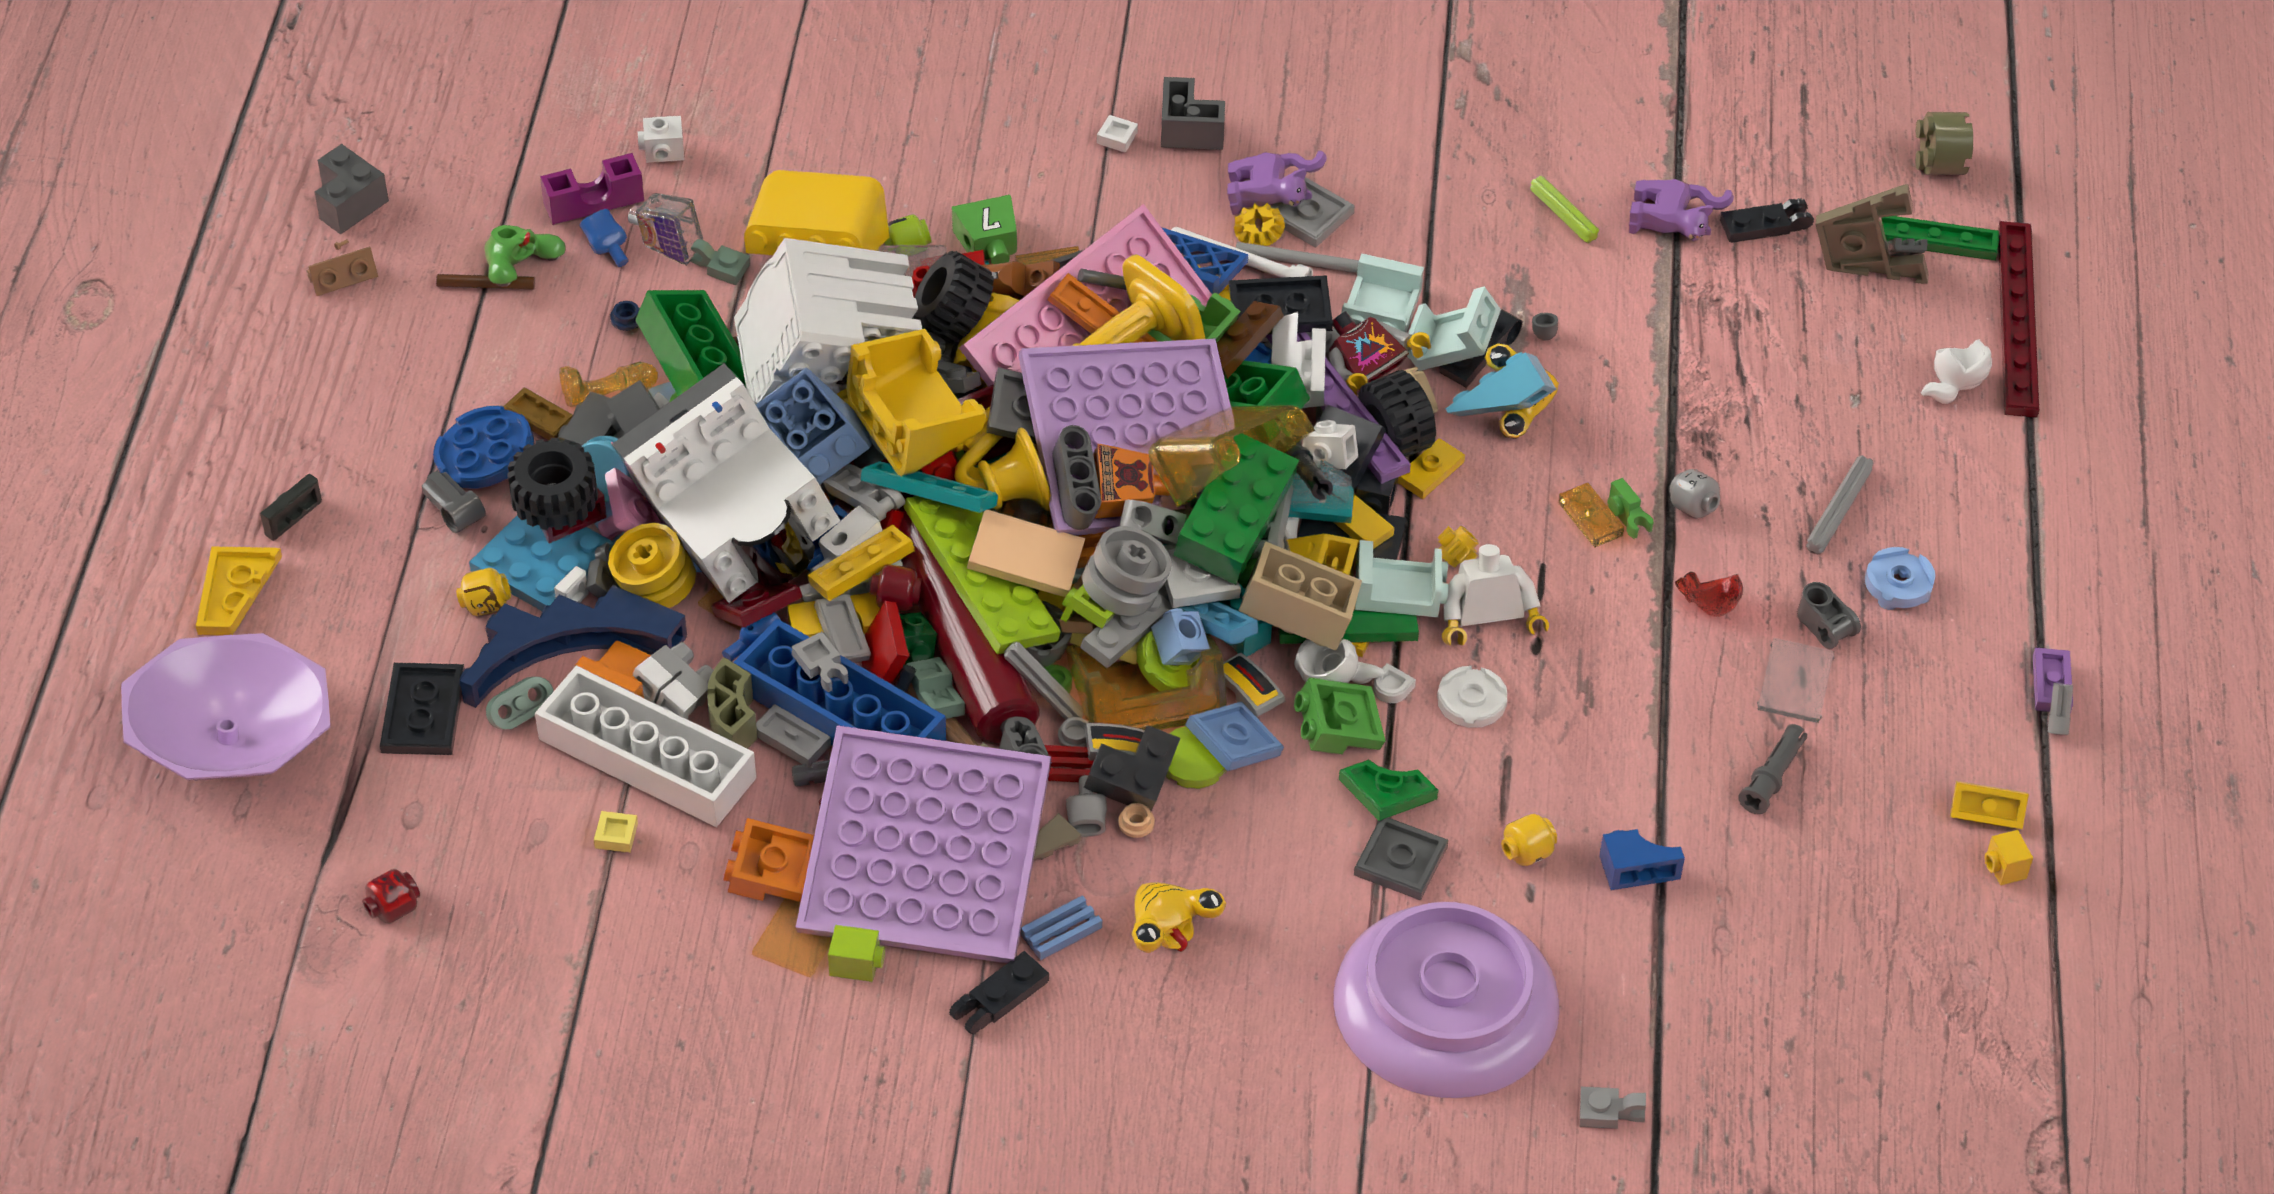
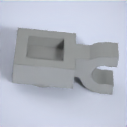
(1603, 1107)

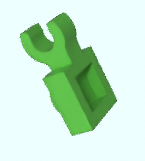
(1626, 506)

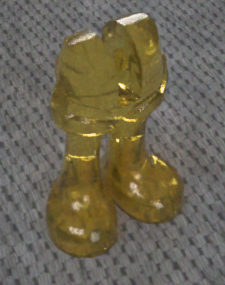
(577, 389)

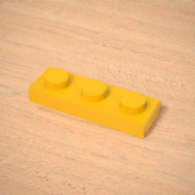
(860, 562)

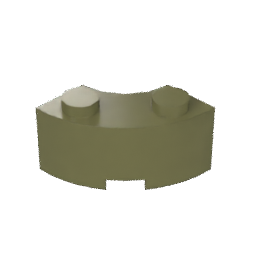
(729, 703)

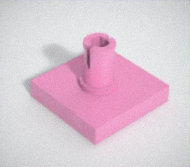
(627, 506)

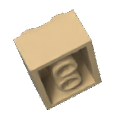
(1300, 596)

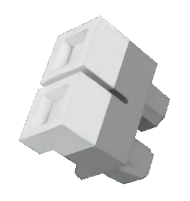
(672, 681)

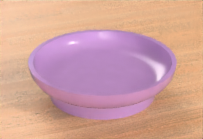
(1446, 1000)

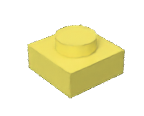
(615, 831)

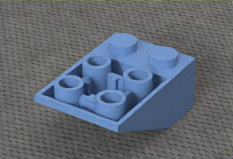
(815, 424)

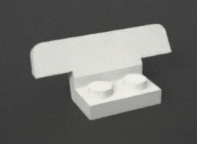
(1305, 355)

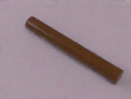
(482, 281)

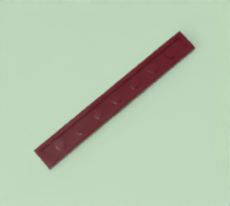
(2018, 320)

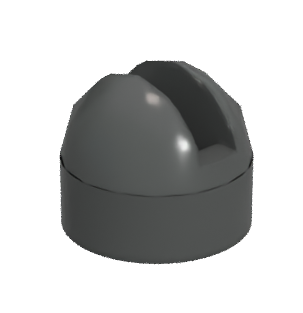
(1545, 326)

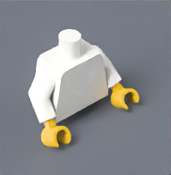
(1489, 592)

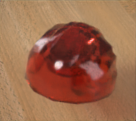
(1713, 597)

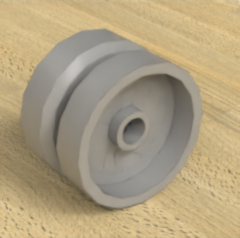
(1126, 571)

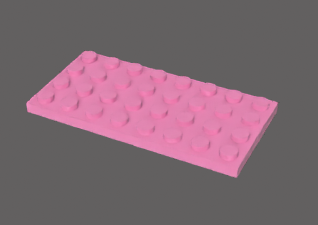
(1038, 323)

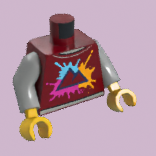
(1371, 349)

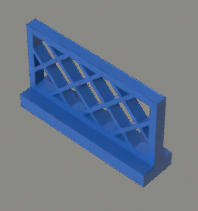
(1212, 253)

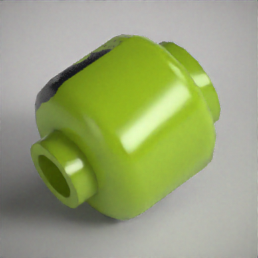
(908, 231)

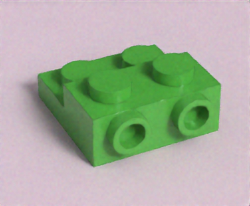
(1339, 716)

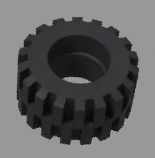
(953, 296)
(1402, 409)
(549, 464)

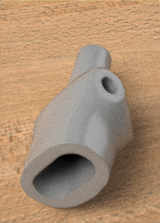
(1087, 811)

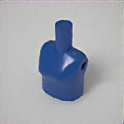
(605, 235)
(748, 636)

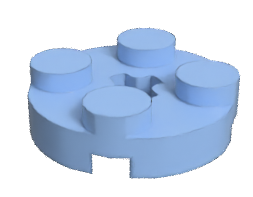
(1896, 593)

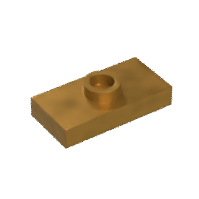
(542, 415)

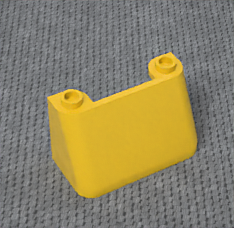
(907, 401)

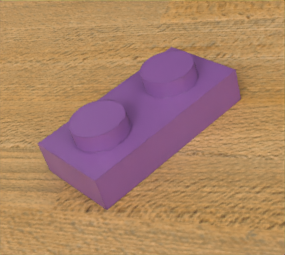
(2048, 668)

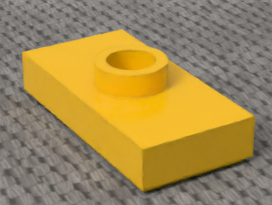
(1431, 468)

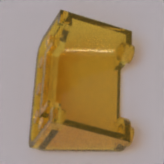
(1206, 449)
(1127, 698)

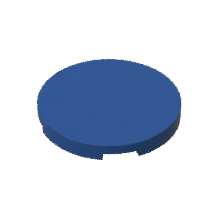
(482, 446)

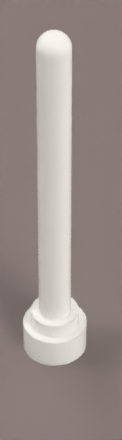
(1259, 262)

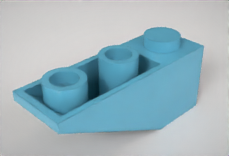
(1513, 387)

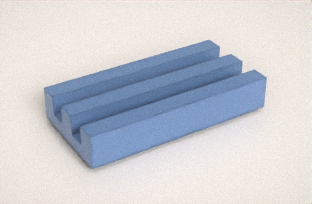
(1057, 923)

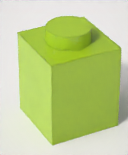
(855, 953)

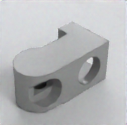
(1152, 520)

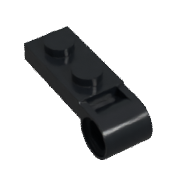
(1505, 332)

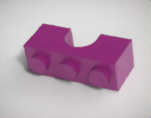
(616, 187)

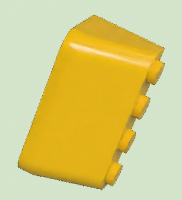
(817, 209)

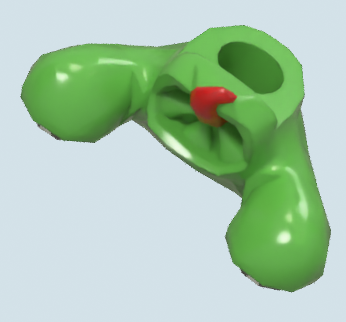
(512, 245)

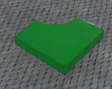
(1385, 790)

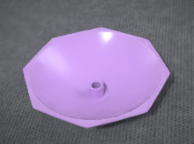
(225, 706)

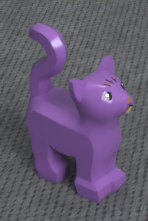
(1268, 180)
(1670, 207)

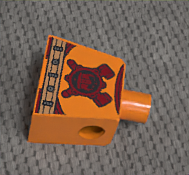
(1124, 476)

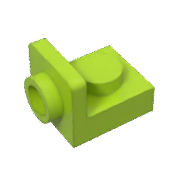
(1082, 603)

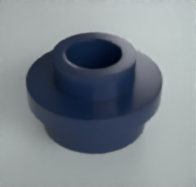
(624, 315)

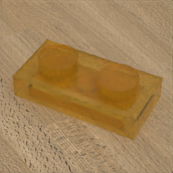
(1591, 514)

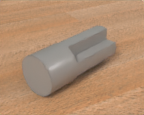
(2060, 709)

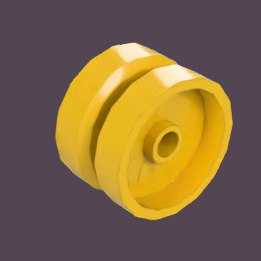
(652, 564)

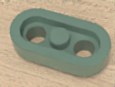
(517, 702)

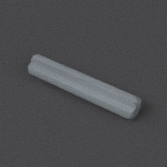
(1042, 681)

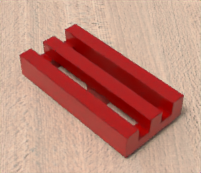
(1068, 756)

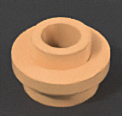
(1136, 813)

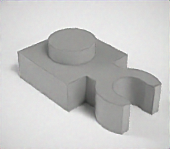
(820, 657)

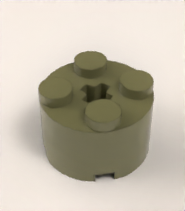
(1944, 143)

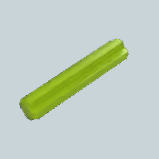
(1564, 209)

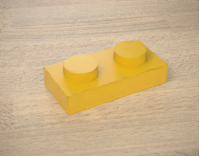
(1989, 804)

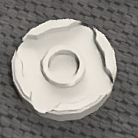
(1472, 697)

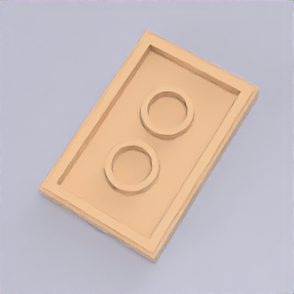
(1025, 553)

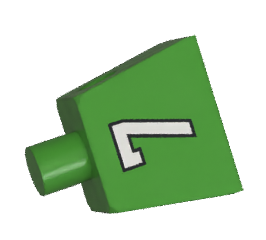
(987, 227)

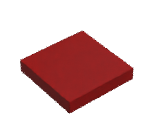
(886, 643)

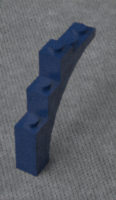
(564, 627)

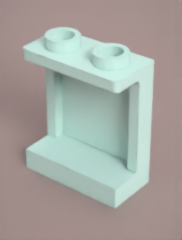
(1385, 291)
(1456, 333)
(1400, 584)

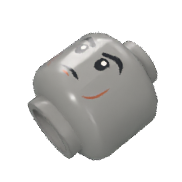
(1695, 493)

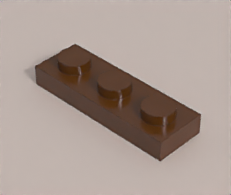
(1246, 334)

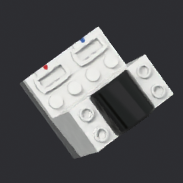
(728, 486)

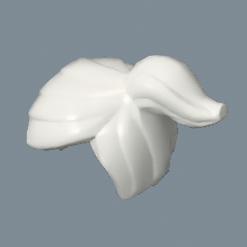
(1958, 371)
(1333, 665)

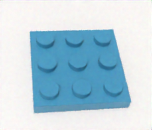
(533, 563)

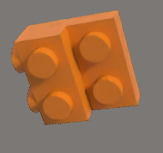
(769, 861)

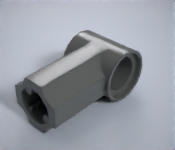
(456, 506)

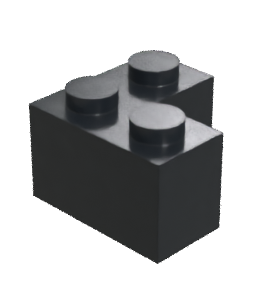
(1134, 777)

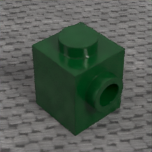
(919, 637)

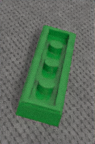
(1945, 237)
(1370, 627)

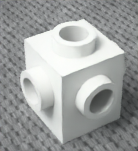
(662, 139)
(1333, 444)

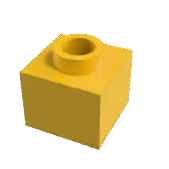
(2008, 857)

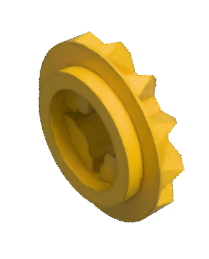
(1272, 224)

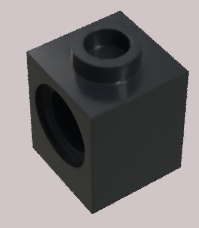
(1377, 495)

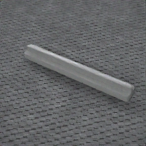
(1839, 504)

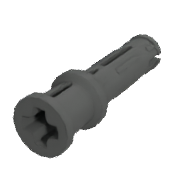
(1768, 778)

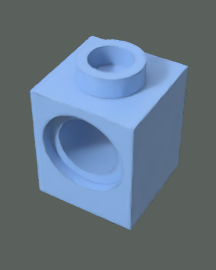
(1180, 637)

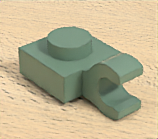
(721, 264)

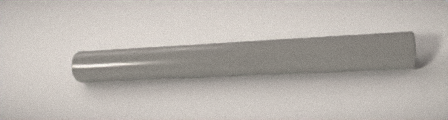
(1299, 257)

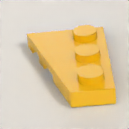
(232, 585)

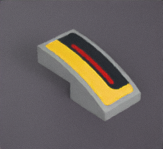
(1251, 685)
(1116, 736)

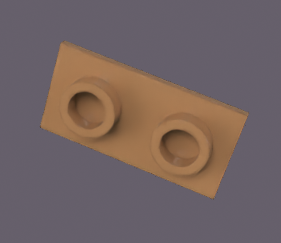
(342, 271)

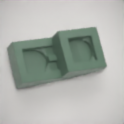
(934, 687)

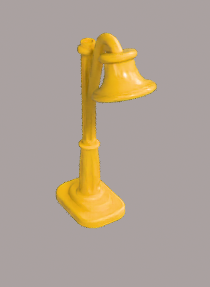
(1156, 305)

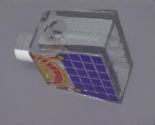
(668, 225)

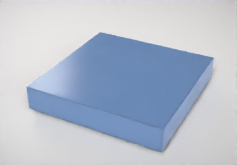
(1234, 736)

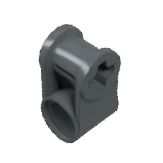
(1826, 615)

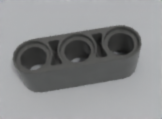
(1078, 463)

